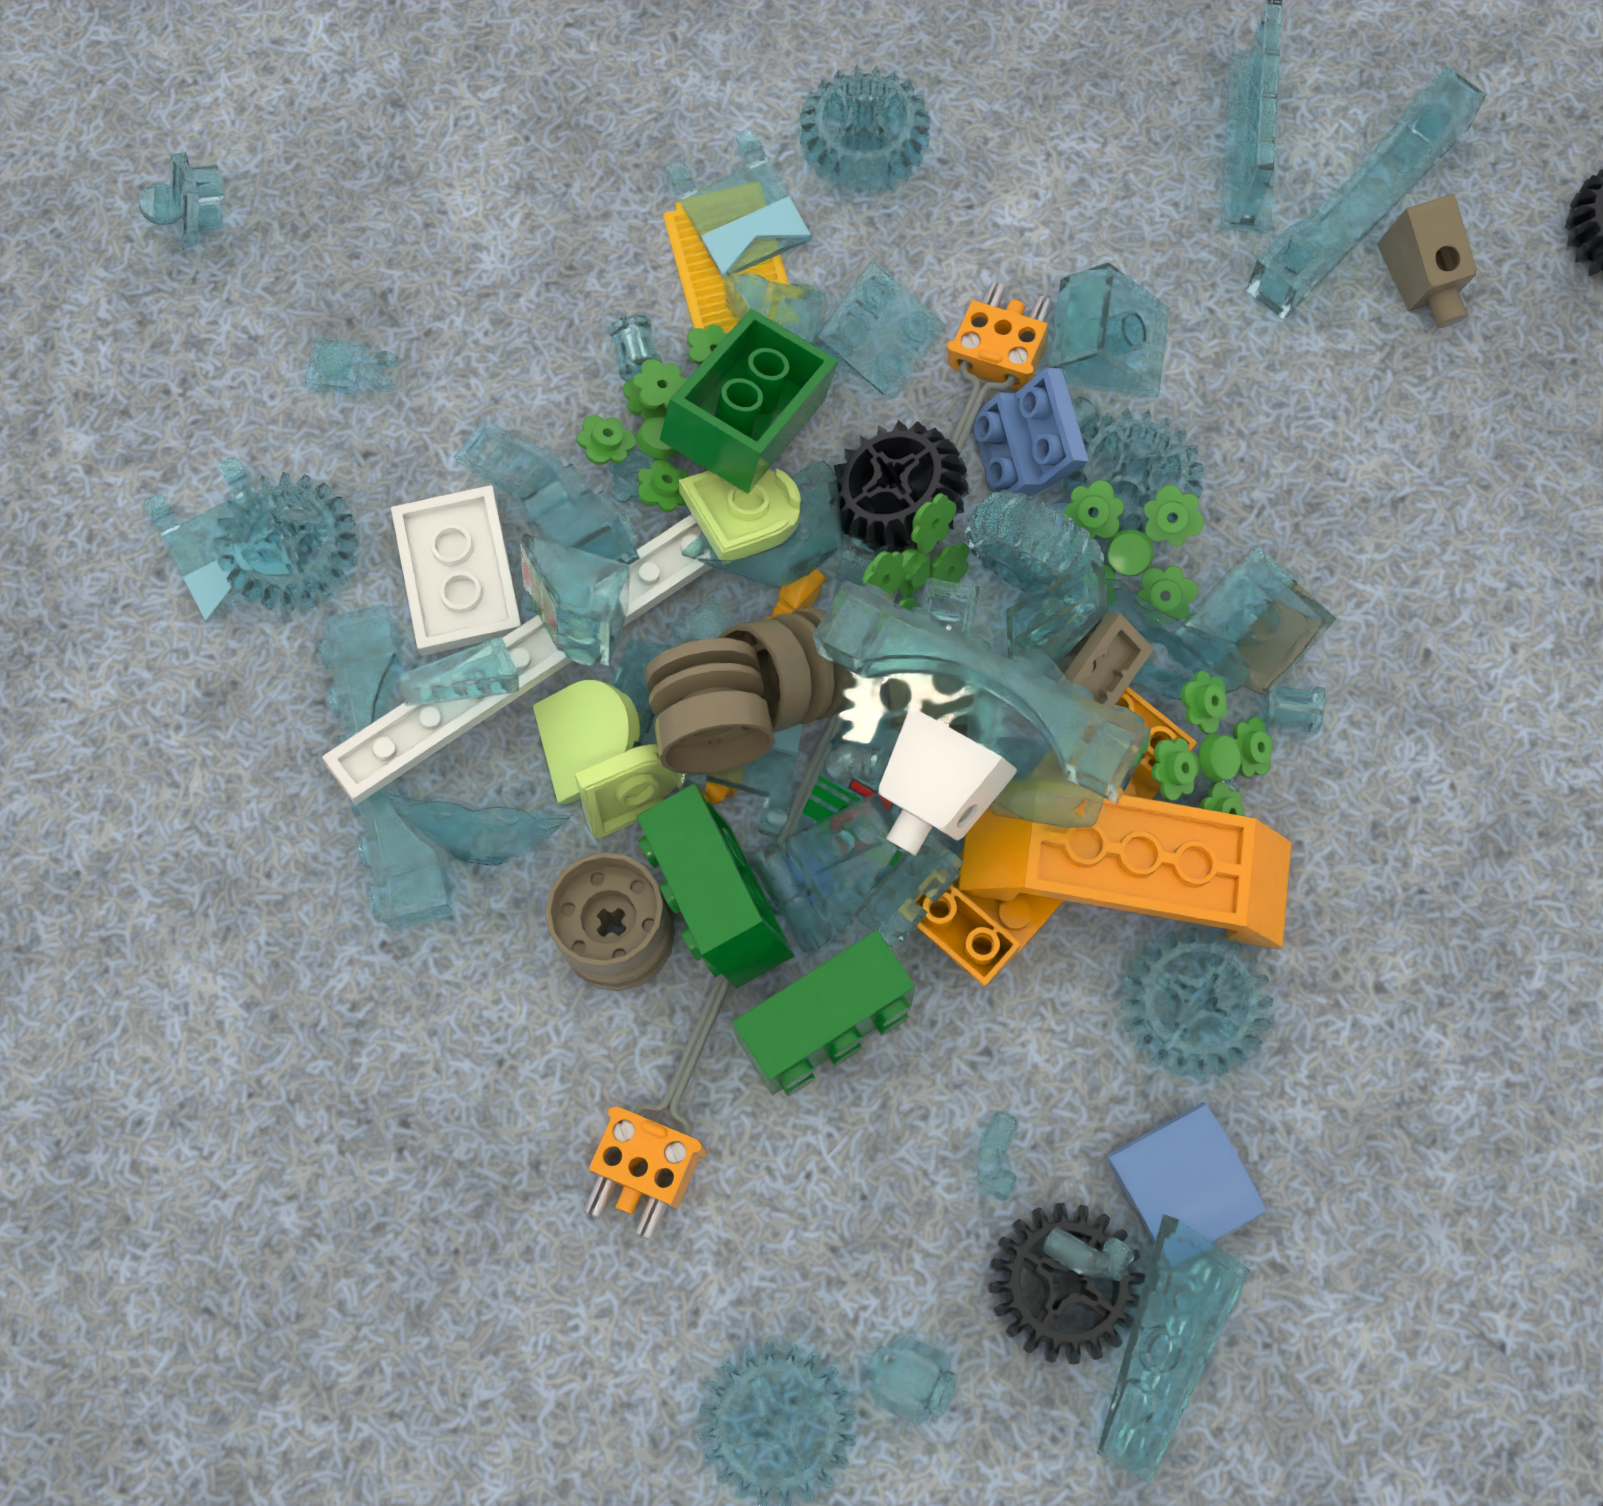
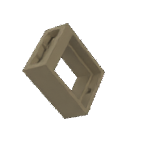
(1107, 658)

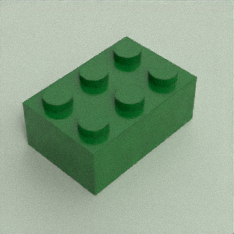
(748, 400)
(712, 887)
(825, 1014)

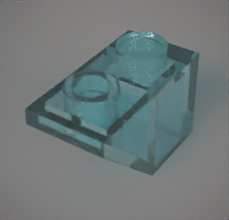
(791, 306)

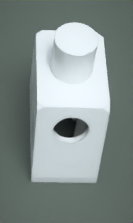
(939, 781)

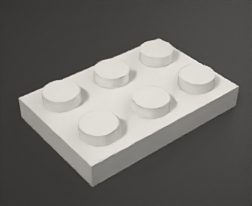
(456, 570)

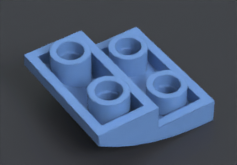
(1030, 436)
(1187, 1174)

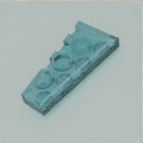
(1170, 1341)

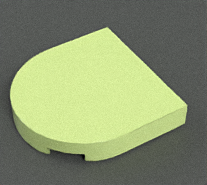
(743, 522)
(582, 729)
(623, 788)

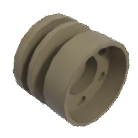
(795, 678)
(709, 706)
(602, 892)

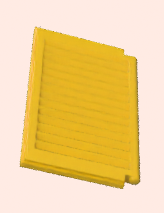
(700, 278)

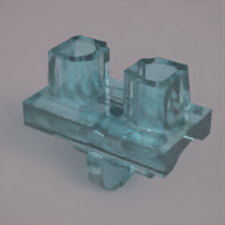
(188, 199)

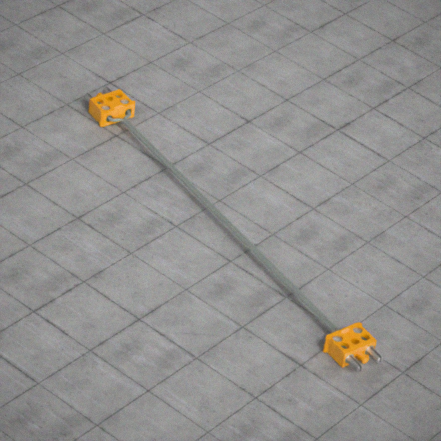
(988, 346)

